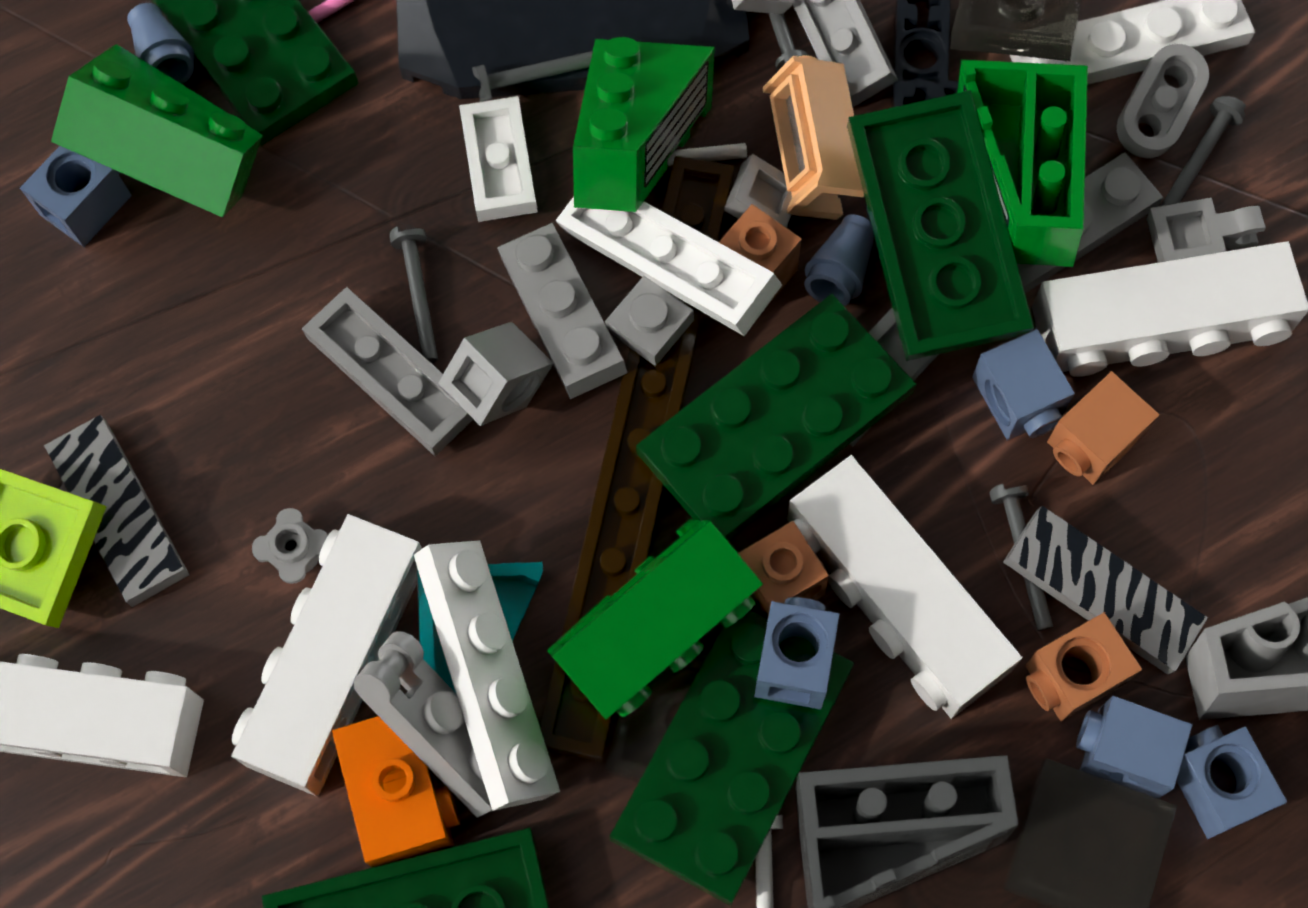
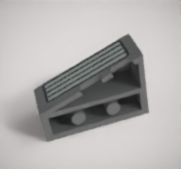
(897, 824)

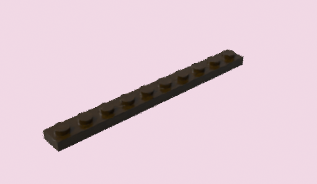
(627, 490)

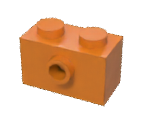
(392, 795)

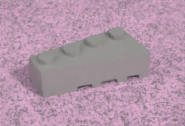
(1252, 664)

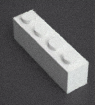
(1171, 308)
(901, 589)
(334, 635)
(98, 716)

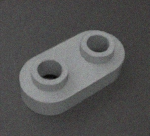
(1161, 105)

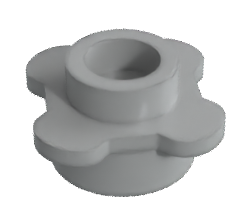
(296, 563)

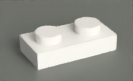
(498, 159)

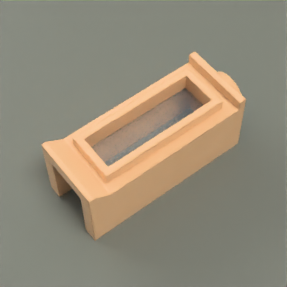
(811, 121)

